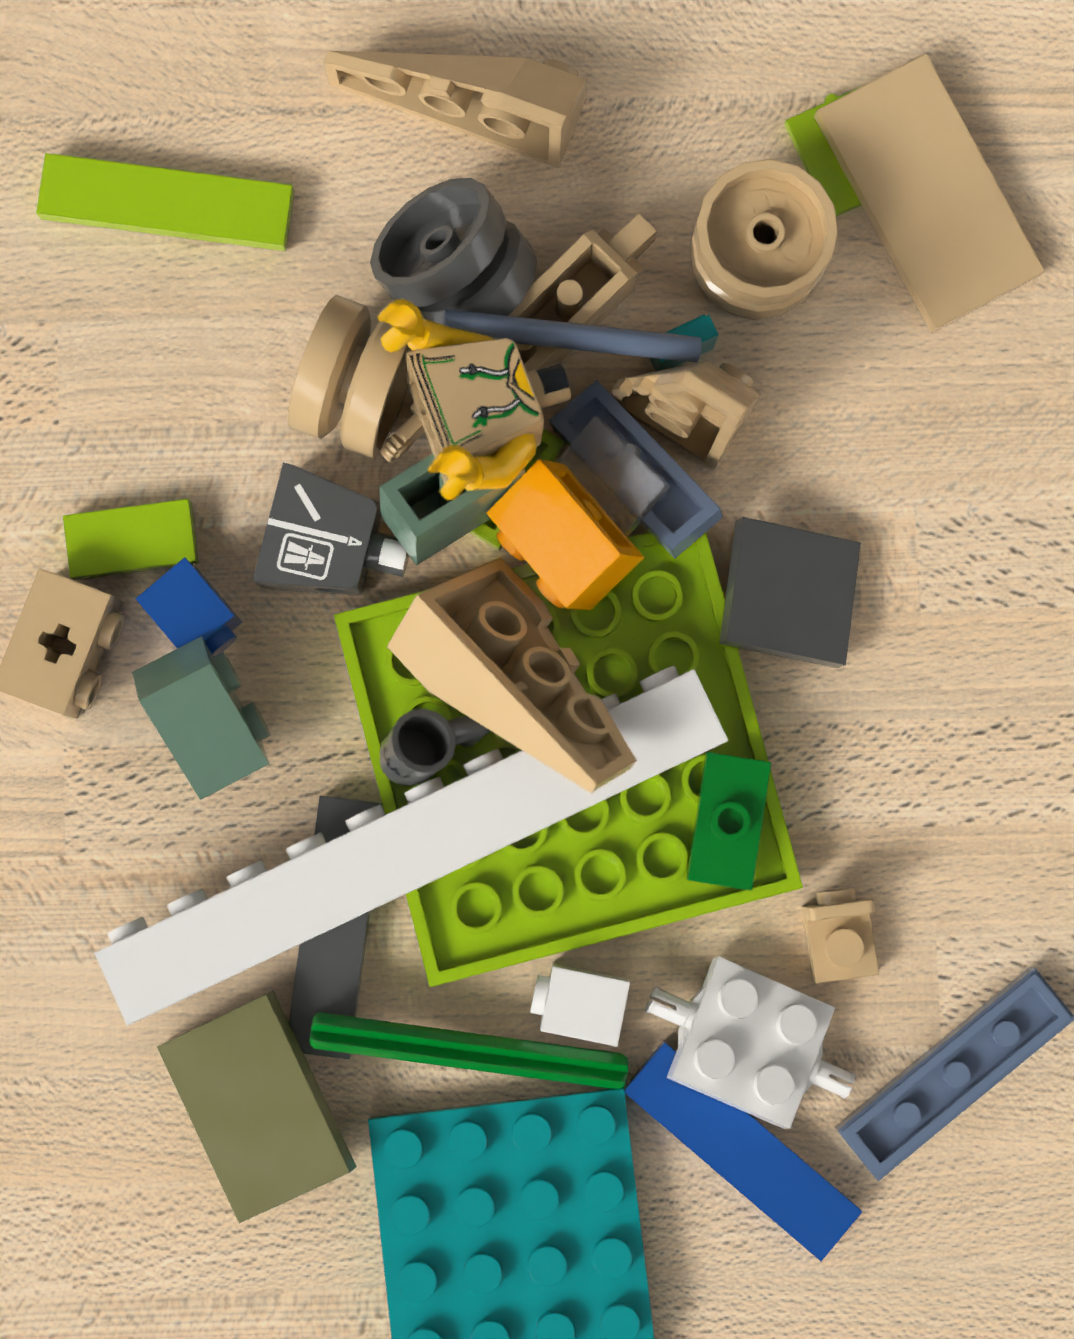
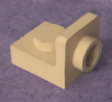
(840, 936)

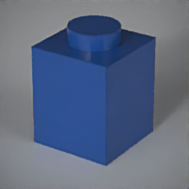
(189, 608)

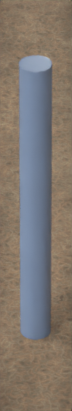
(577, 336)

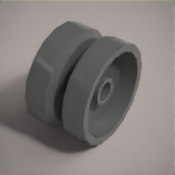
(454, 253)

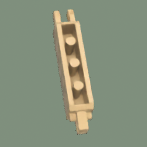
(577, 289)

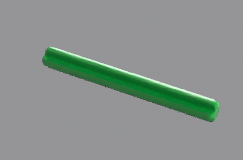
(468, 1050)

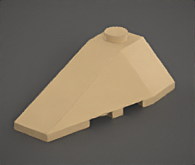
(494, 99)

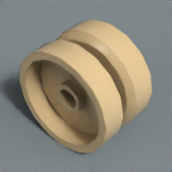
(771, 203)
(349, 379)

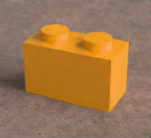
(563, 536)

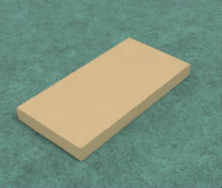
(928, 193)

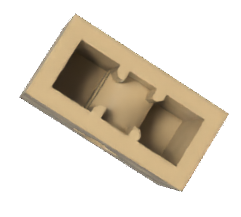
(63, 611)

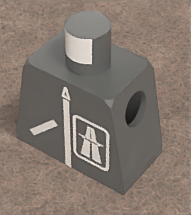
(323, 538)

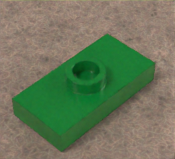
(728, 821)

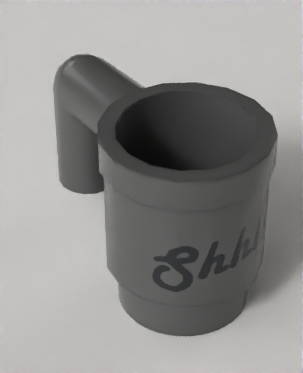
(424, 744)

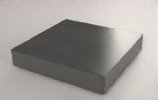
(790, 593)

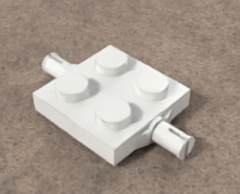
(750, 1042)

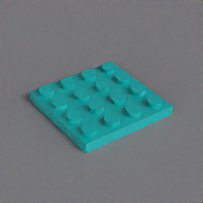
(512, 1220)

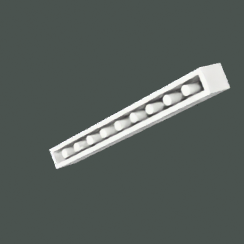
(389, 854)

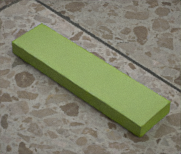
(165, 202)

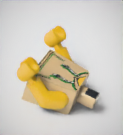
(472, 399)

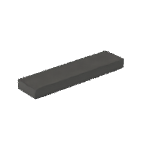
(333, 961)

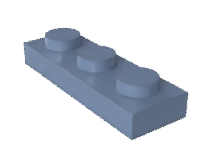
(684, 509)

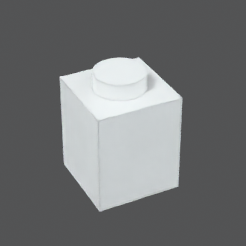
(581, 1003)

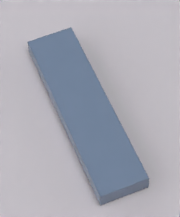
(955, 1073)

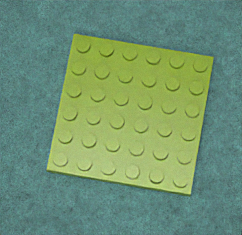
(621, 859)

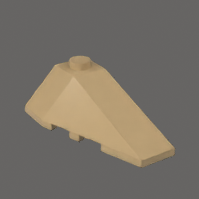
(691, 405)
(492, 657)

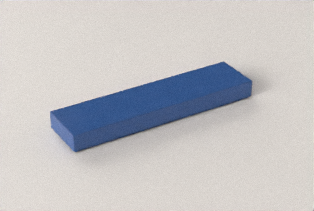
(745, 1156)

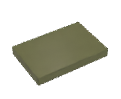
(256, 1107)

